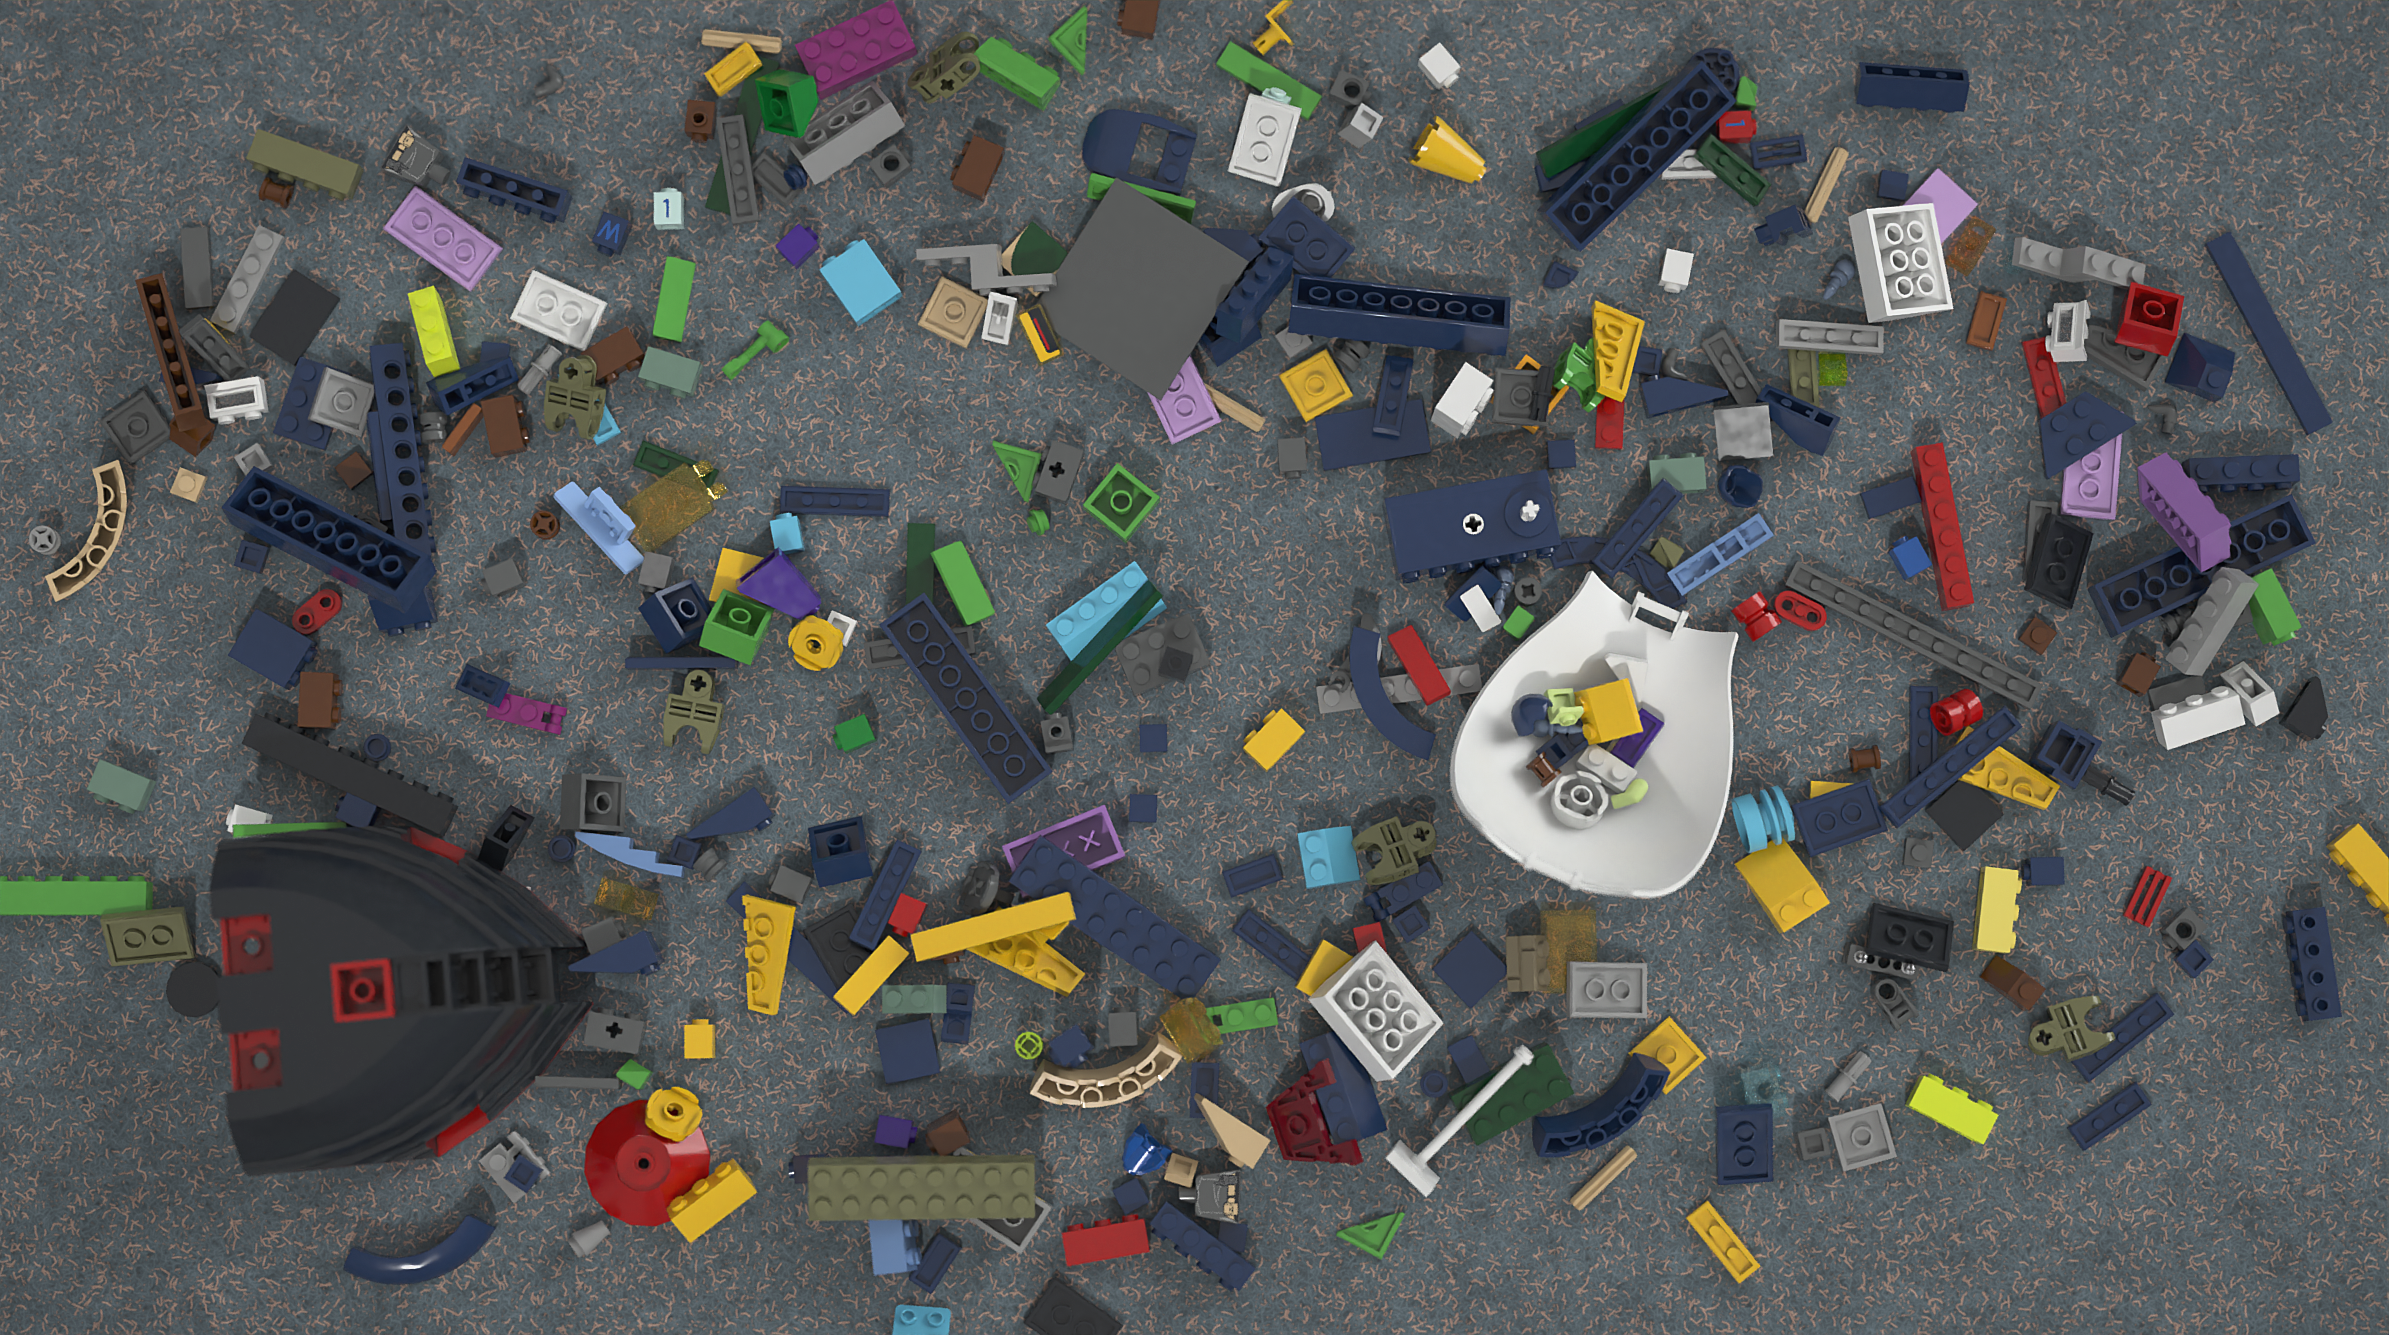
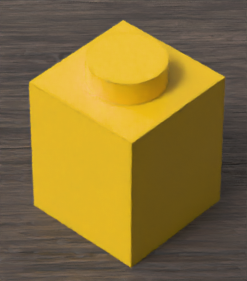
(699, 1039)

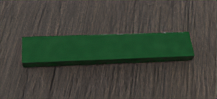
(750, 108)
(1590, 137)
(1099, 647)

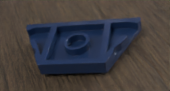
(2078, 430)

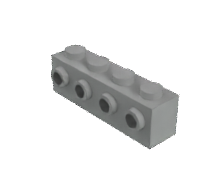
(2211, 621)

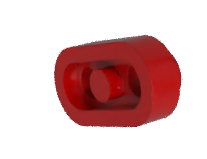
(1800, 608)
(317, 613)

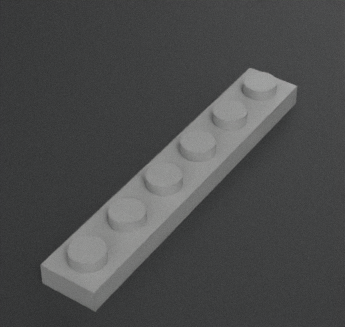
(1398, 689)

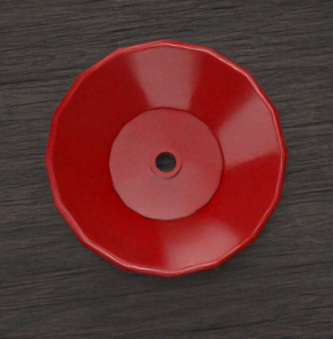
(615, 1171)

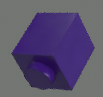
(798, 245)
(895, 1131)

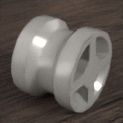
(39, 537)

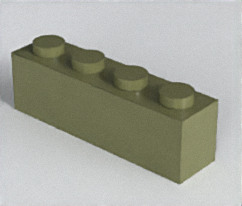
(304, 164)

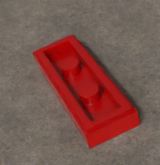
(2043, 376)
(1419, 665)

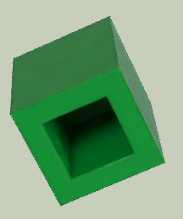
(854, 734)

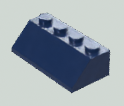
(1351, 1102)

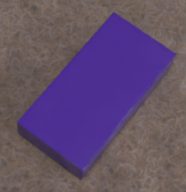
(1632, 747)

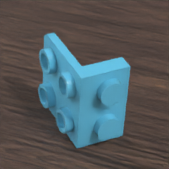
(921, 1320)

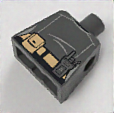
(415, 160)
(1215, 1195)

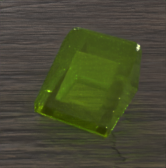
(1832, 370)

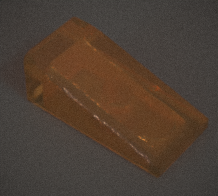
(1969, 247)

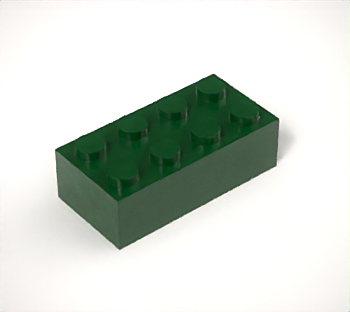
(1519, 1098)

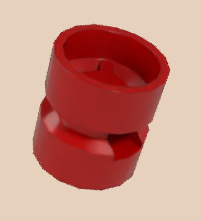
(1756, 616)
(1956, 712)

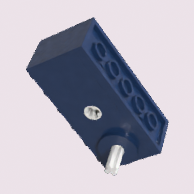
(1511, 518)

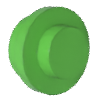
(1037, 521)

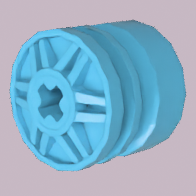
(1768, 817)

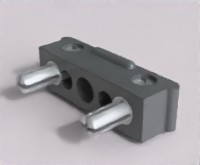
(1855, 955)

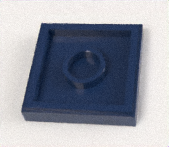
(1470, 969)
(907, 1051)

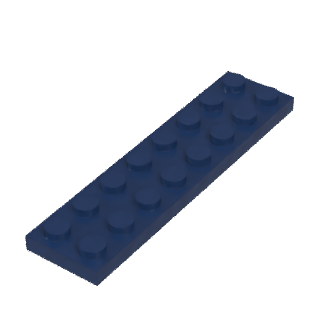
(1116, 919)

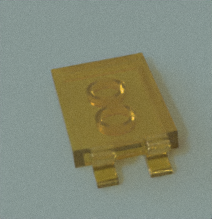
(672, 504)

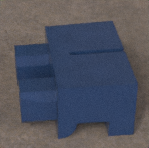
(1783, 224)

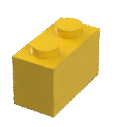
(1273, 739)

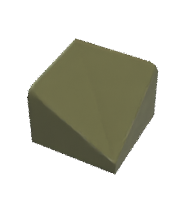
(1666, 552)

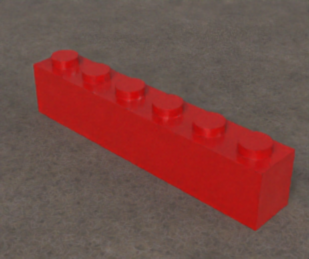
(1942, 526)

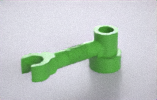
(769, 337)

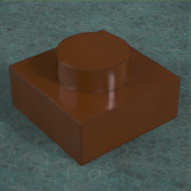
(2037, 636)

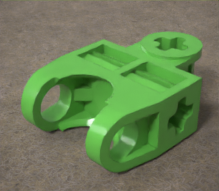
(1577, 369)

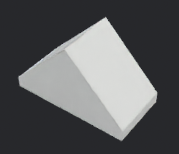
(999, 318)
(1630, 668)

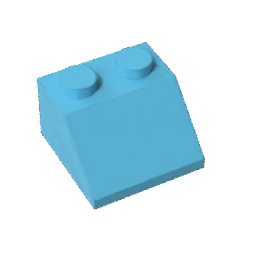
(1328, 857)

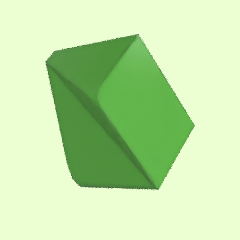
(1745, 95)
(1518, 623)
(634, 1074)

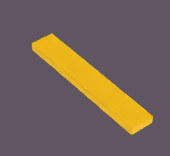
(993, 927)

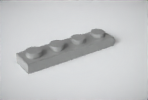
(247, 279)
(1829, 337)

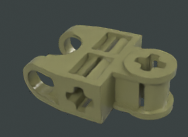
(946, 69)
(575, 395)
(707, 725)
(1407, 843)
(2068, 1030)

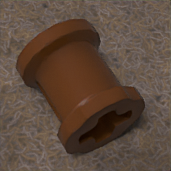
(276, 192)
(1864, 758)
(1543, 769)

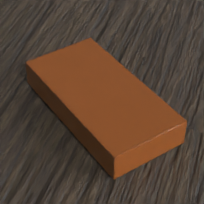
(1986, 321)
(463, 429)

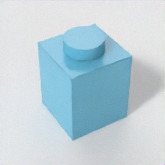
(787, 533)

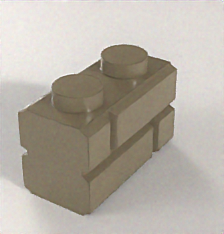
(1527, 963)

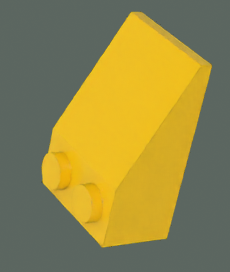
(1782, 885)

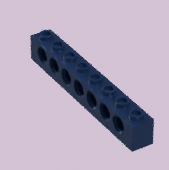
(382, 358)

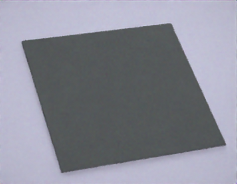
(1140, 288)

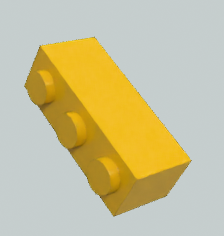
(711, 1200)

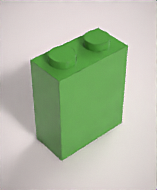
(2271, 610)

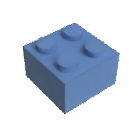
(894, 1246)

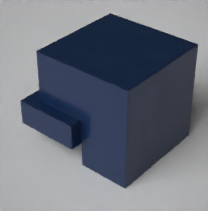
(2065, 753)

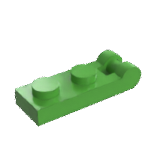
(1245, 1015)

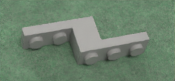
(2077, 263)
(986, 269)

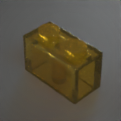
(1192, 1029)

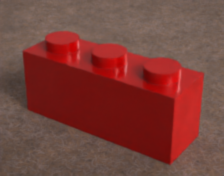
(1105, 1240)

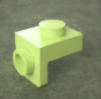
(1563, 707)

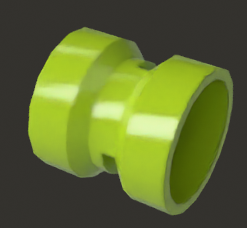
(1029, 1045)

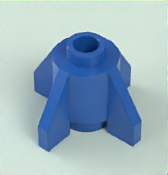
(1143, 1152)

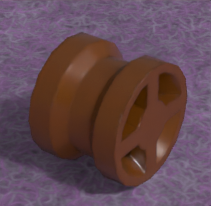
(541, 520)

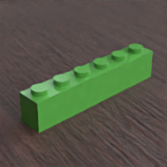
(74, 897)

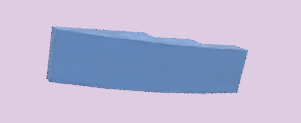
(1720, 554)
(622, 850)

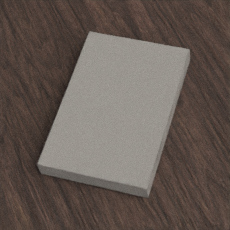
(1606, 990)

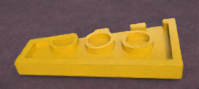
(1615, 348)
(2010, 777)
(767, 948)
(1032, 961)

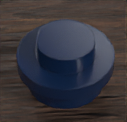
(795, 176)
(377, 747)
(561, 848)
(1434, 1083)

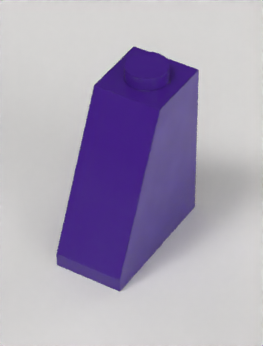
(780, 585)

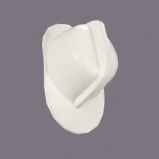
(1310, 194)

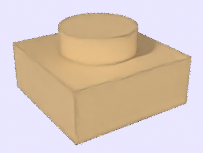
(188, 485)
(1181, 1170)

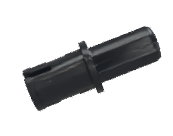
(1542, 393)
(2108, 785)

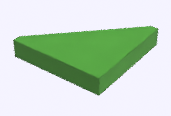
(1071, 40)
(1020, 465)
(1373, 1235)

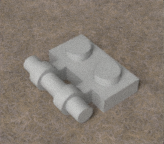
(500, 1160)

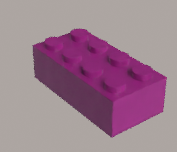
(856, 49)

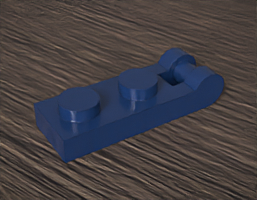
(1403, 892)

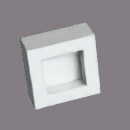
(843, 623)

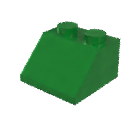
(787, 101)

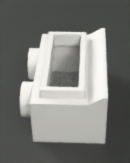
(2068, 331)
(237, 399)

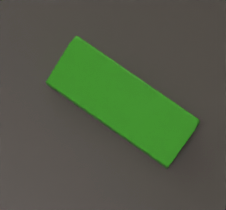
(674, 299)
(963, 583)

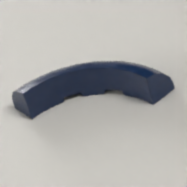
(1604, 1117)
(424, 1266)

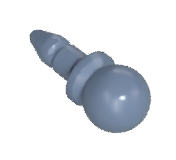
(1843, 271)
(1506, 576)
(1543, 728)

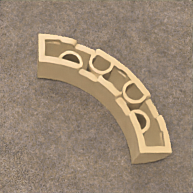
(103, 538)
(1107, 1084)

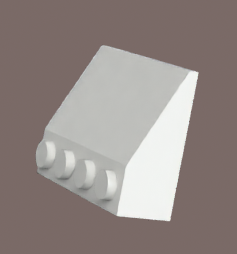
(1900, 262)
(1376, 1012)

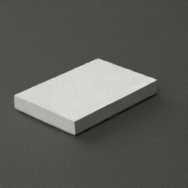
(1264, 139)
(558, 311)

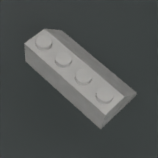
(845, 132)

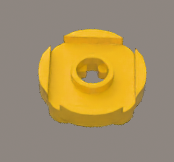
(821, 631)
(673, 1126)

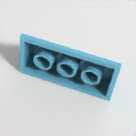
(1089, 615)

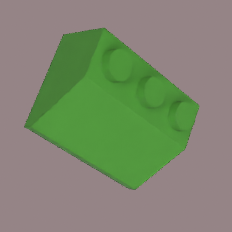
(1017, 72)

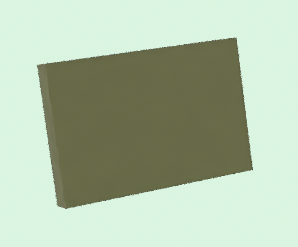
(147, 936)

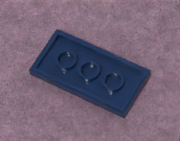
(1349, 438)

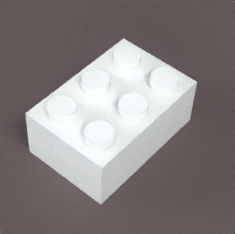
(1462, 400)

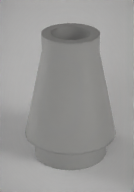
(588, 1238)

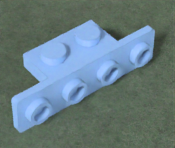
(603, 524)

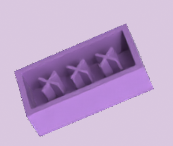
(2184, 511)
(1085, 837)

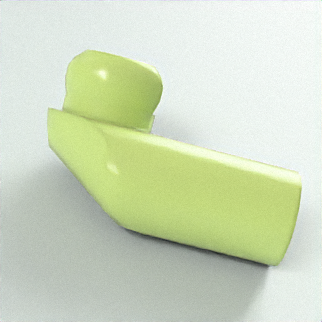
(1632, 795)

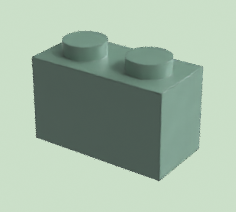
(670, 372)
(1684, 473)
(121, 786)
(913, 999)

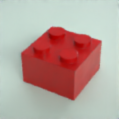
(2149, 319)

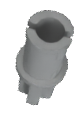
(539, 369)
(1848, 1076)

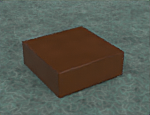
(354, 470)

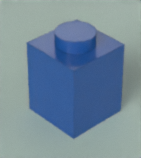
(1909, 557)

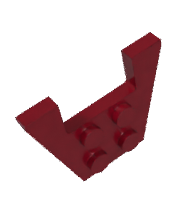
(1301, 1126)

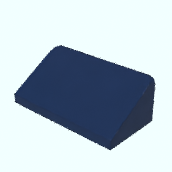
(1487, 582)

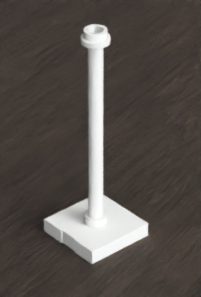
(1414, 1165)

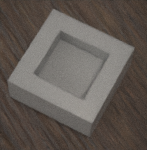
(1292, 342)
(253, 457)

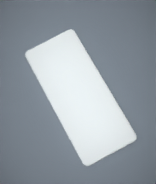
(1480, 608)

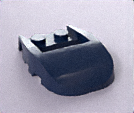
(1112, 141)

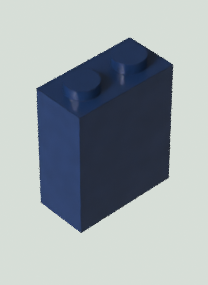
(273, 649)

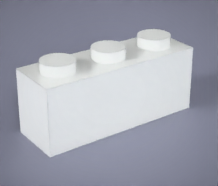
(2198, 717)

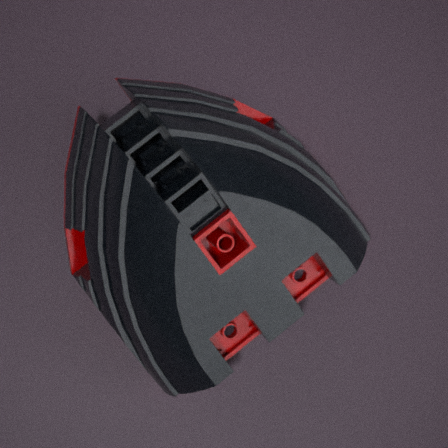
(386, 988)

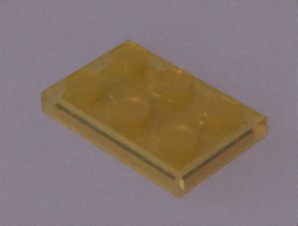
(1570, 939)

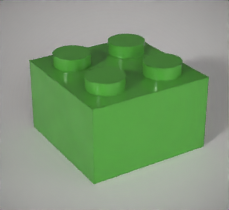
(1121, 503)
(736, 627)

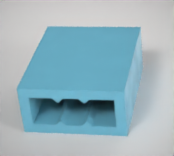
(860, 281)

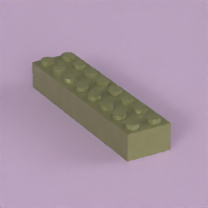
(921, 1187)

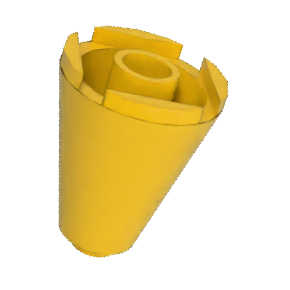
(1447, 153)

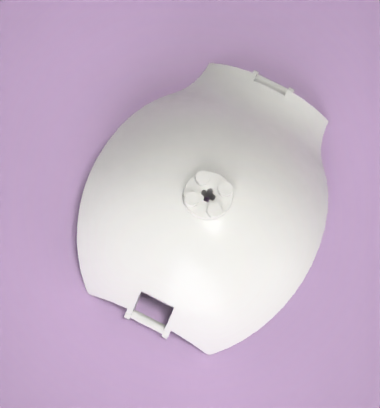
(1571, 822)

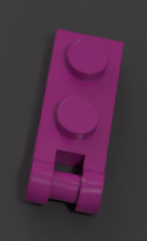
(528, 713)

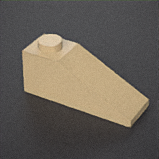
(1234, 1136)

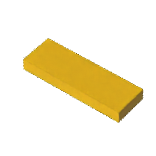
(871, 975)
(1722, 1241)

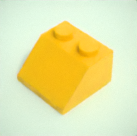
(1608, 711)

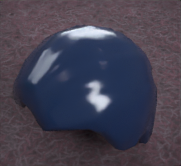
(1740, 486)
(1527, 711)

